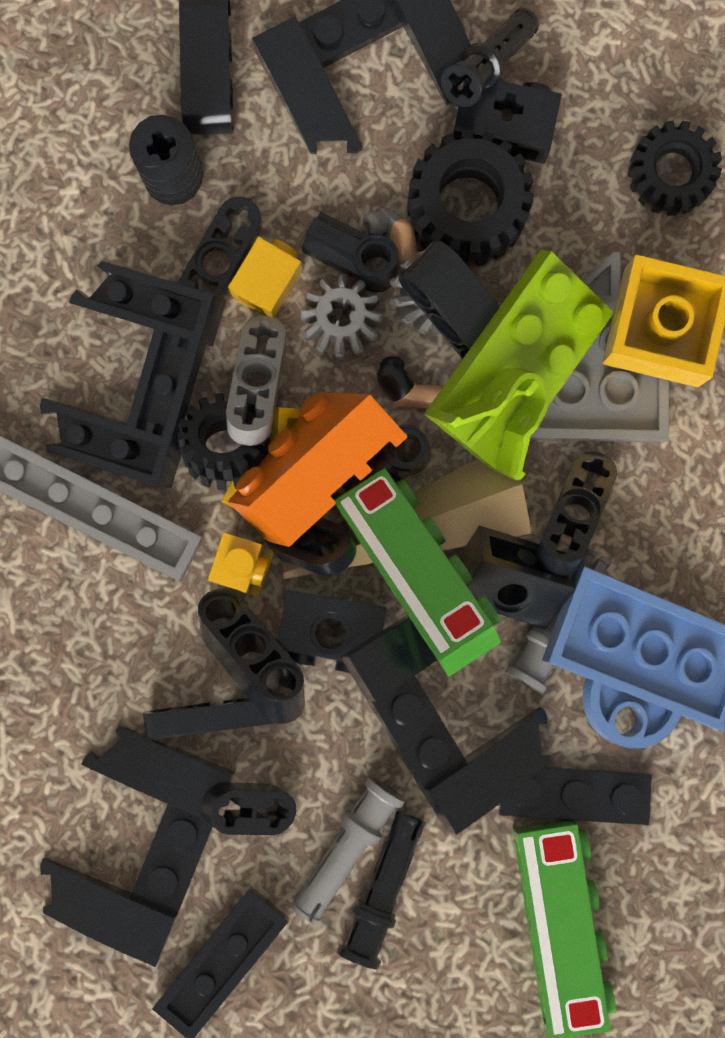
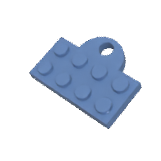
(641, 657)

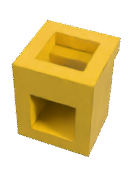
(241, 564)

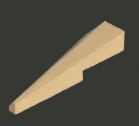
(458, 506)

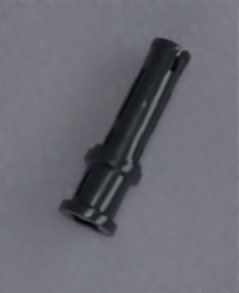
(490, 57)
(376, 912)

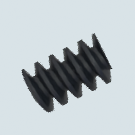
(166, 159)

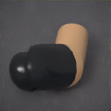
(400, 386)

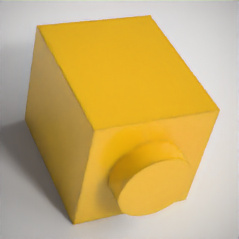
(266, 276)

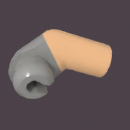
(396, 228)

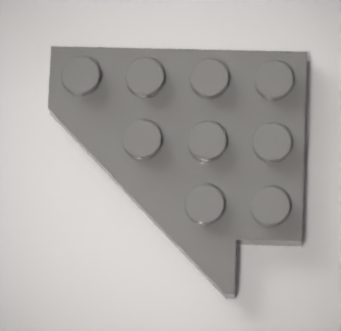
(606, 400)

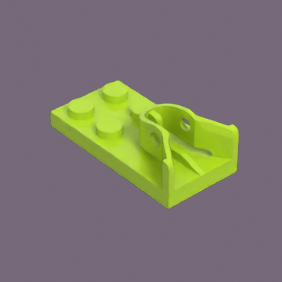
(520, 364)

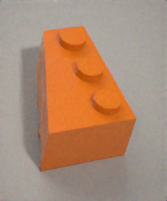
(311, 462)

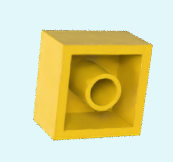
(667, 321)

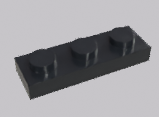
(583, 796)
(221, 963)

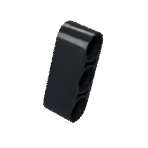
(205, 66)
(449, 295)
(254, 676)

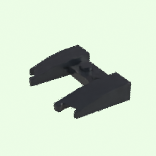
(298, 52)
(183, 326)
(454, 785)
(143, 919)

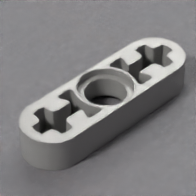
(264, 396)

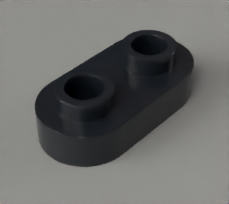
(322, 549)

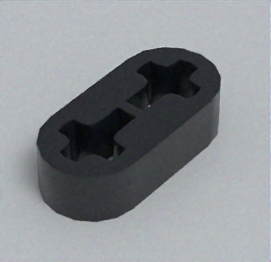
(249, 798)

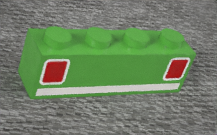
(419, 572)
(562, 928)

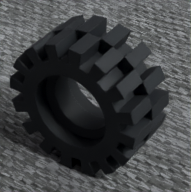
(694, 149)
(210, 464)

